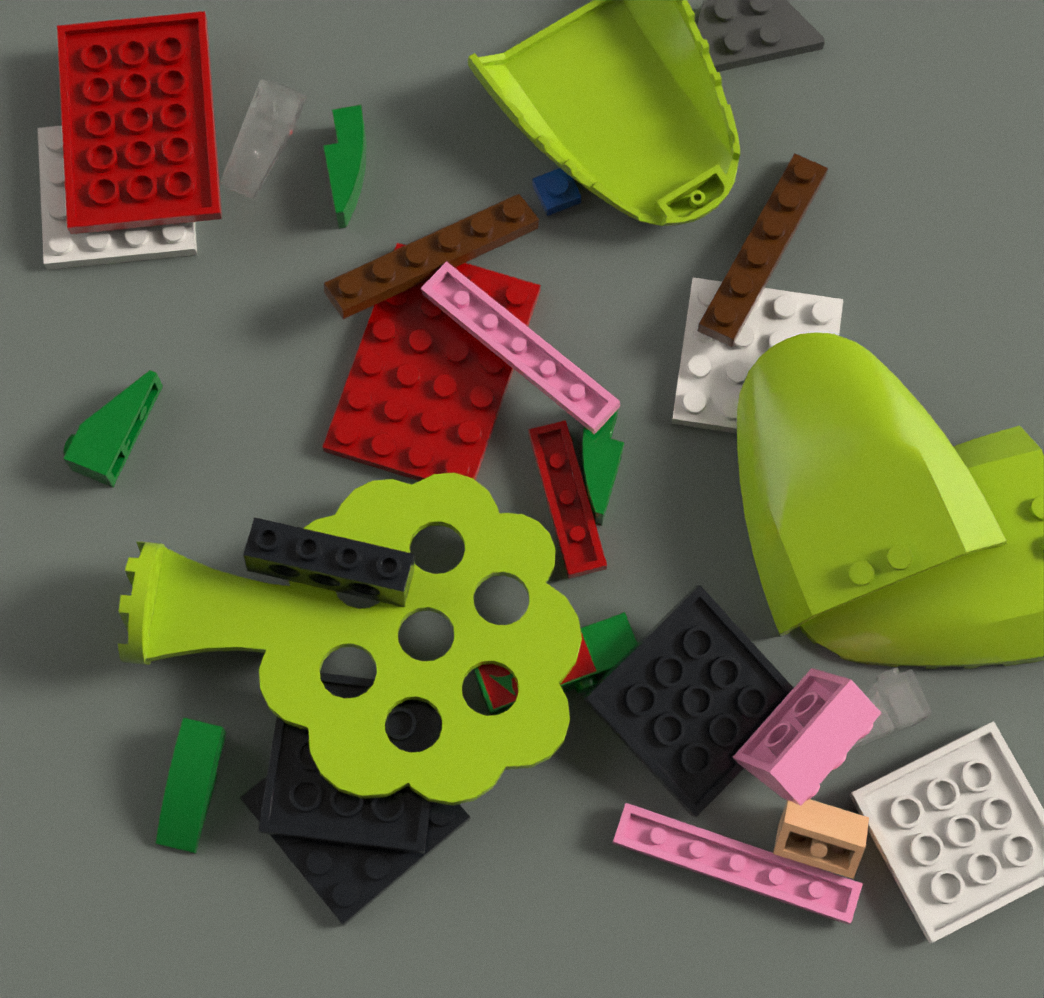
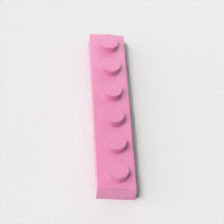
(520, 348)
(737, 863)

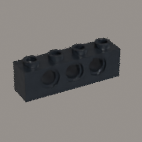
(329, 562)

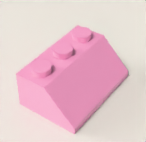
(808, 735)

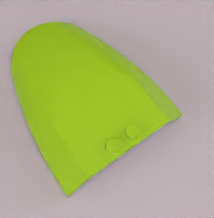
(624, 106)
(846, 479)
(973, 607)

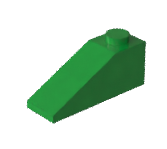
(110, 433)

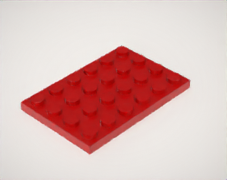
(138, 123)
(425, 386)

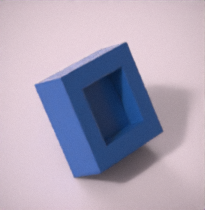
(556, 191)

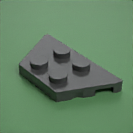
(754, 32)

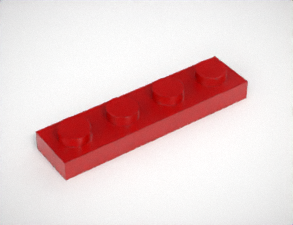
(567, 499)

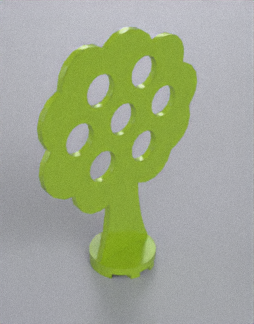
(196, 609)

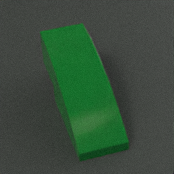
(347, 161)
(600, 466)
(190, 785)

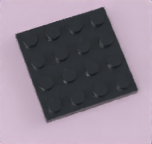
(690, 699)
(309, 807)
(356, 875)

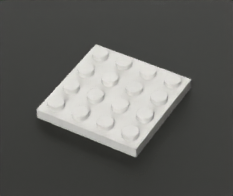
(100, 247)
(715, 372)
(958, 831)

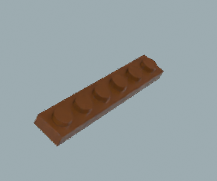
(762, 250)
(424, 257)

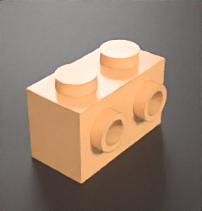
(822, 837)

